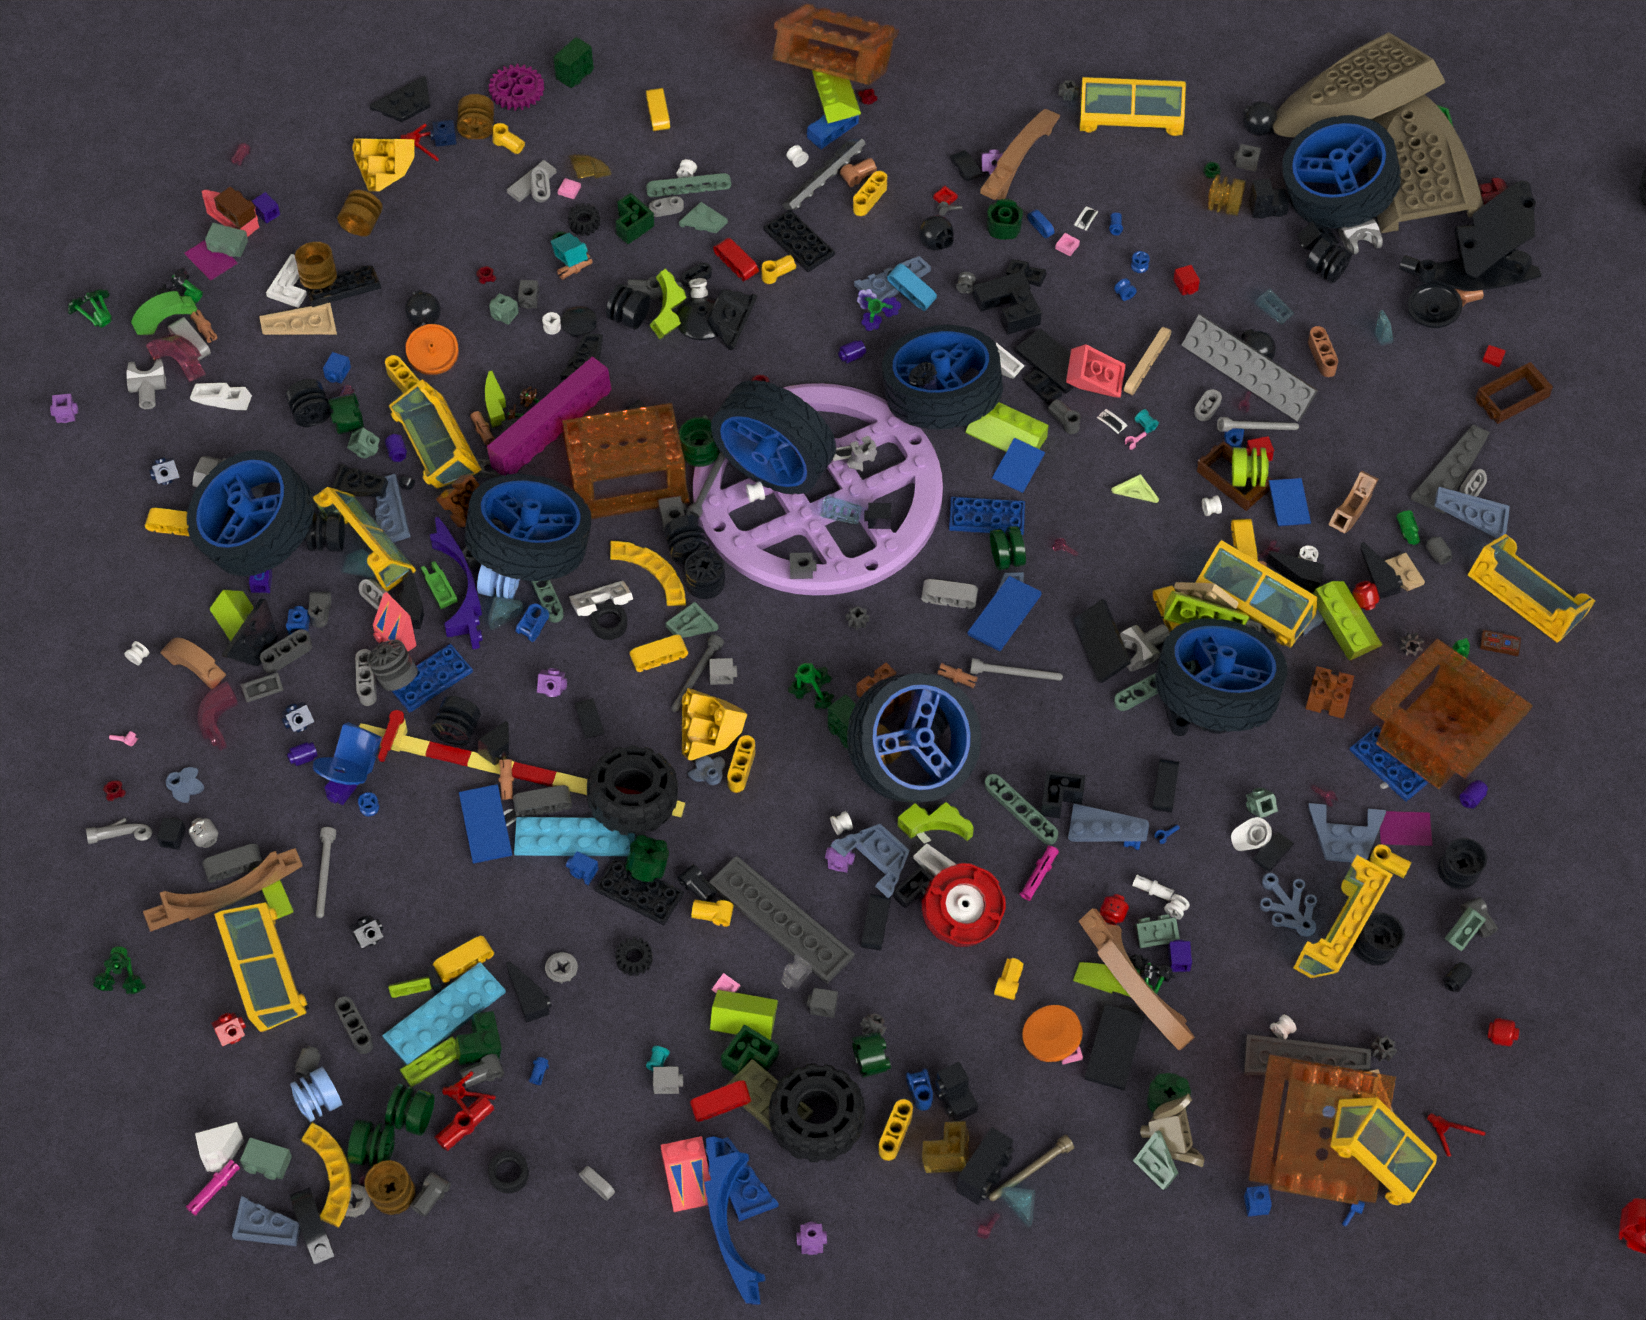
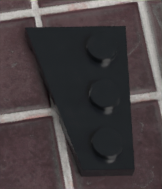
(589, 346)
(359, 483)

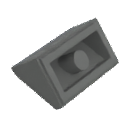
(262, 687)

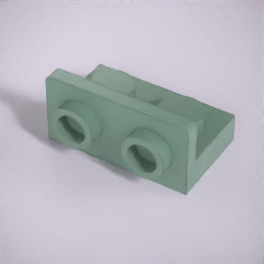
(1157, 931)

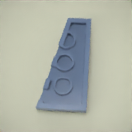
(880, 284)
(391, 512)
(1478, 512)

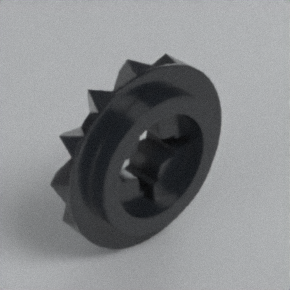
(917, 372)

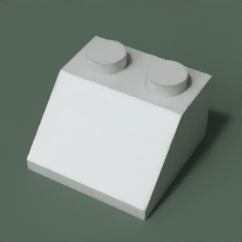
(219, 1145)

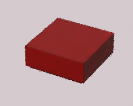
(945, 195)
(1494, 356)

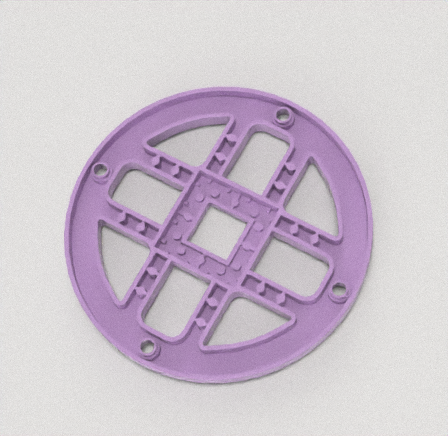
(838, 573)

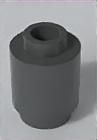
(1439, 550)
(307, 1062)

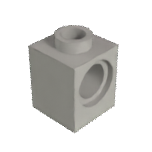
(722, 671)
(667, 1080)

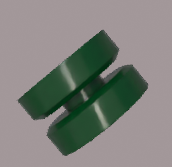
(1007, 547)

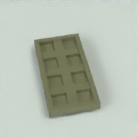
(760, 1087)

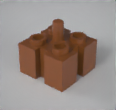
(458, 498)
(879, 674)
(1330, 692)

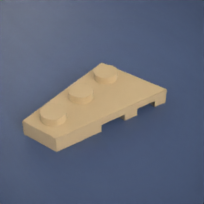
(1208, 592)

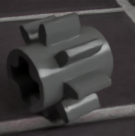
(1068, 90)
(857, 617)
(1411, 638)
(873, 1023)
(1383, 1048)

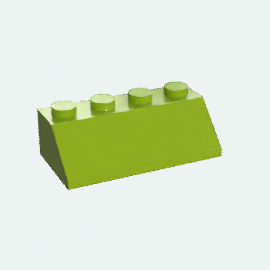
(836, 96)
(1004, 425)
(1185, 608)
(1346, 619)

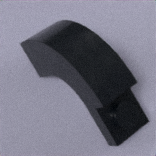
(311, 1225)

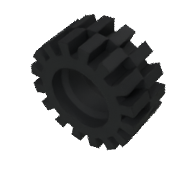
(584, 227)
(635, 967)

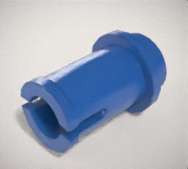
(1116, 227)
(540, 1066)

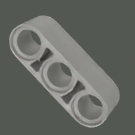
(184, 329)
(950, 593)
(365, 685)

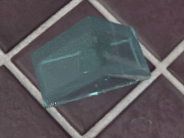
(357, 564)
(503, 611)
(1021, 1202)

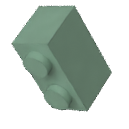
(226, 240)
(265, 1159)

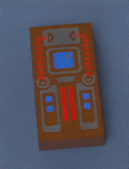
(1500, 643)

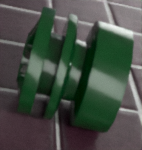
(698, 442)
(410, 1109)
(370, 1144)

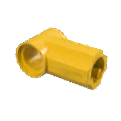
(505, 138)
(774, 269)
(1391, 861)
(716, 912)
(1008, 982)

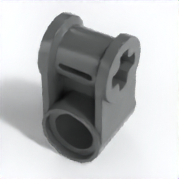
(319, 608)

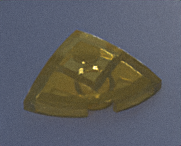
(587, 166)

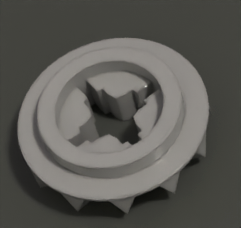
(563, 959)
(361, 1206)

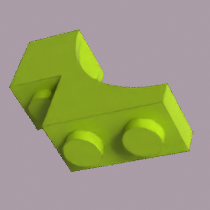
(672, 297)
(946, 817)

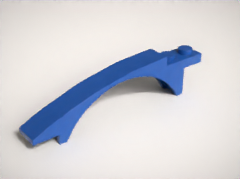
(723, 1173)

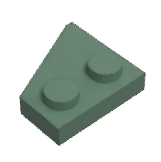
(704, 218)
(691, 622)
(1157, 1161)

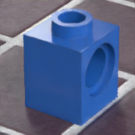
(336, 368)
(1257, 1201)

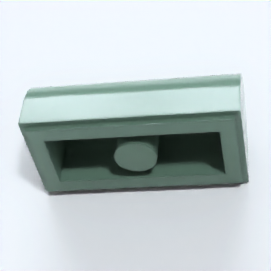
(1465, 928)

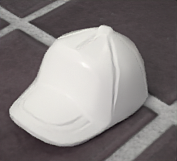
(1251, 834)

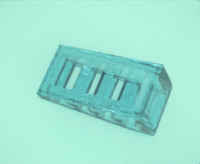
(1271, 311)
(1383, 329)
(831, 514)

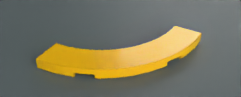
(653, 563)
(338, 1173)

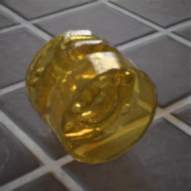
(1226, 195)

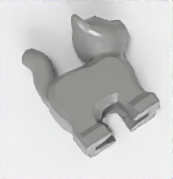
(862, 453)

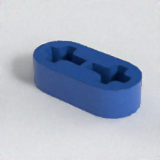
(1040, 223)

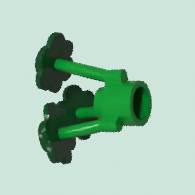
(101, 316)

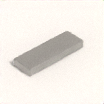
(522, 187)

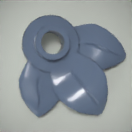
(708, 770)
(187, 784)

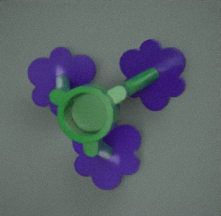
(869, 300)

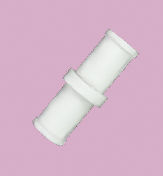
(1153, 887)

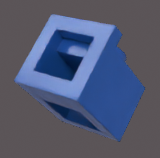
(297, 619)
(582, 867)

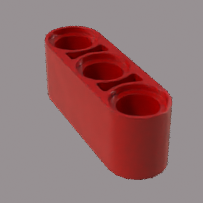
(736, 258)
(720, 1101)

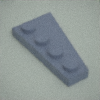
(1100, 825)

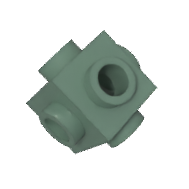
(503, 308)
(363, 443)
(1261, 802)

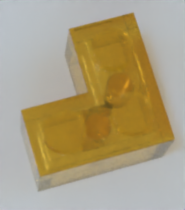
(950, 1153)

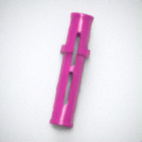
(1049, 855)
(220, 1179)

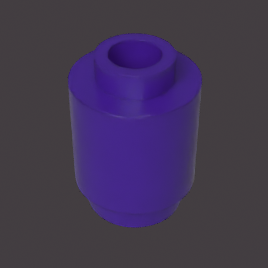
(852, 351)
(396, 447)
(302, 753)
(1473, 794)

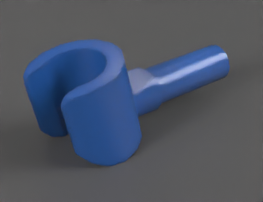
(1166, 833)
(1354, 1208)

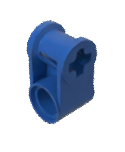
(1234, 437)
(532, 623)
(920, 1086)

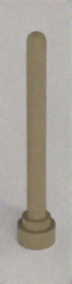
(1063, 1145)

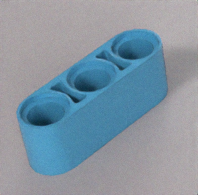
(911, 287)

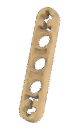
(1147, 360)

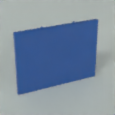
(1018, 465)
(1289, 502)

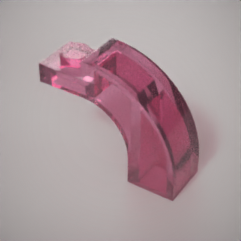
(181, 350)
(211, 708)

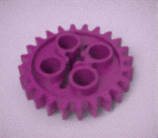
(516, 87)

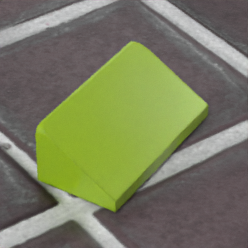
(410, 987)

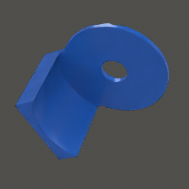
(353, 755)

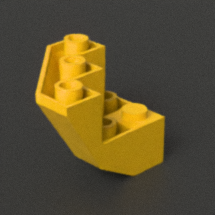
(383, 160)
(708, 724)

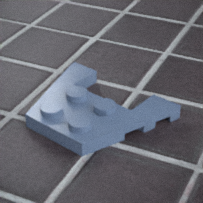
(1343, 841)
(881, 849)

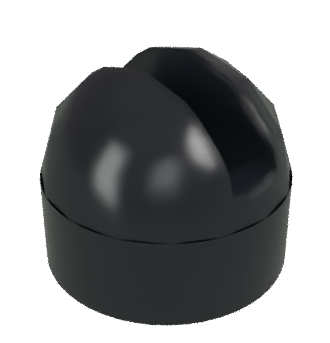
(407, 481)

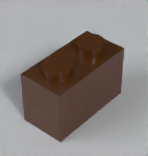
(235, 207)

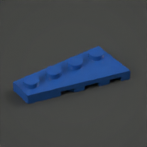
(748, 1194)

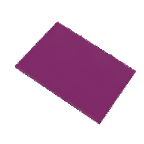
(209, 262)
(1406, 828)

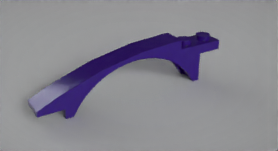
(467, 616)

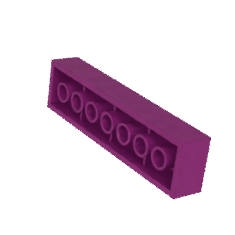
(544, 421)

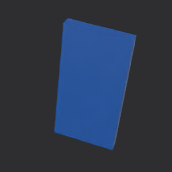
(985, 514)
(1004, 613)
(433, 677)
(1387, 767)
(485, 823)

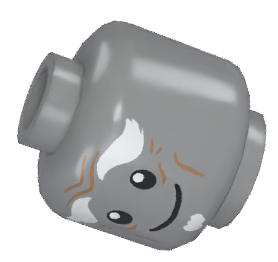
(203, 832)

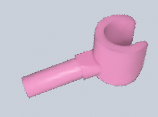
(1134, 440)
(130, 738)

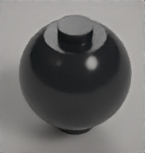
(1259, 118)
(936, 233)
(422, 308)
(1260, 341)

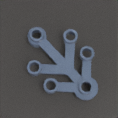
(1289, 907)

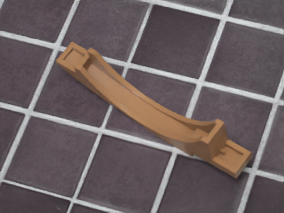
(999, 181)
(183, 906)
(1112, 952)

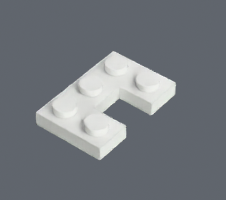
(283, 287)
(585, 602)

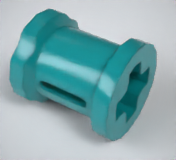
(1146, 421)
(658, 1057)

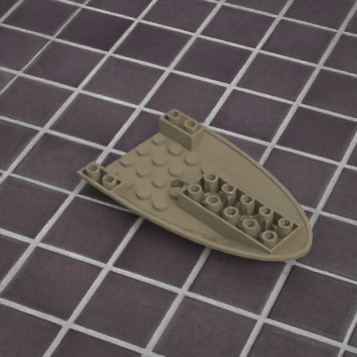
(1361, 84)
(1427, 143)

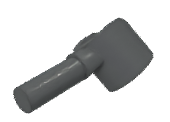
(944, 207)

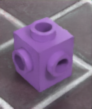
(987, 159)
(63, 408)
(551, 682)
(837, 861)
(811, 1238)

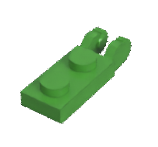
(439, 586)

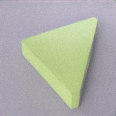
(1136, 488)

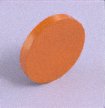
(432, 349)
(1052, 1033)

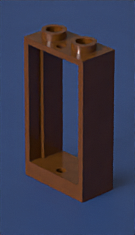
(1526, 371)
(1244, 501)

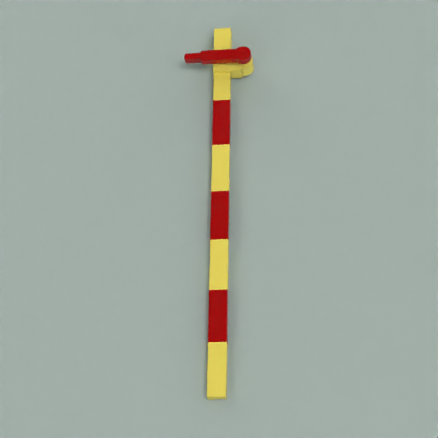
(395, 739)

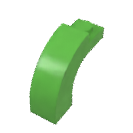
(158, 308)

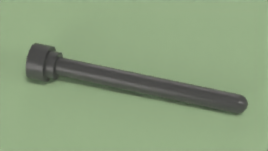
(696, 508)
(714, 644)

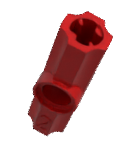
(455, 1132)

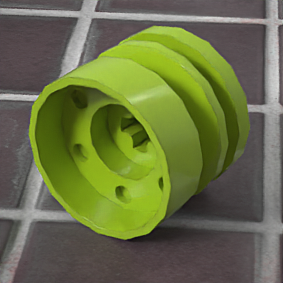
(1249, 467)

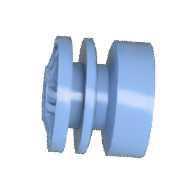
(491, 581)
(315, 1094)

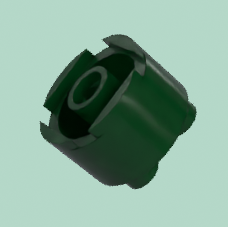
(1004, 219)
(346, 413)
(647, 858)
(870, 1054)
(1166, 1085)

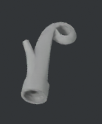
(118, 829)

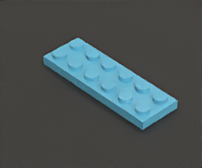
(566, 836)
(444, 1014)

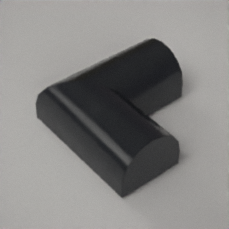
(912, 887)

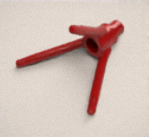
(416, 137)
(458, 1091)
(1443, 1125)

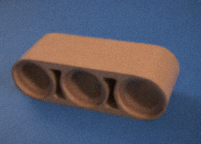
(1323, 351)

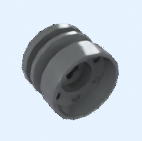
(392, 665)

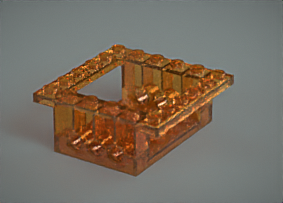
(796, 30)
(592, 463)
(1480, 703)
(1309, 1091)

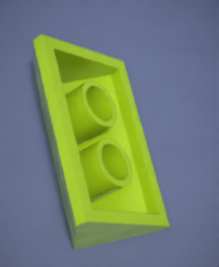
(231, 611)
(734, 1010)

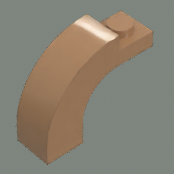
(1355, 503)
(193, 657)

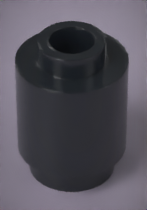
(1457, 977)

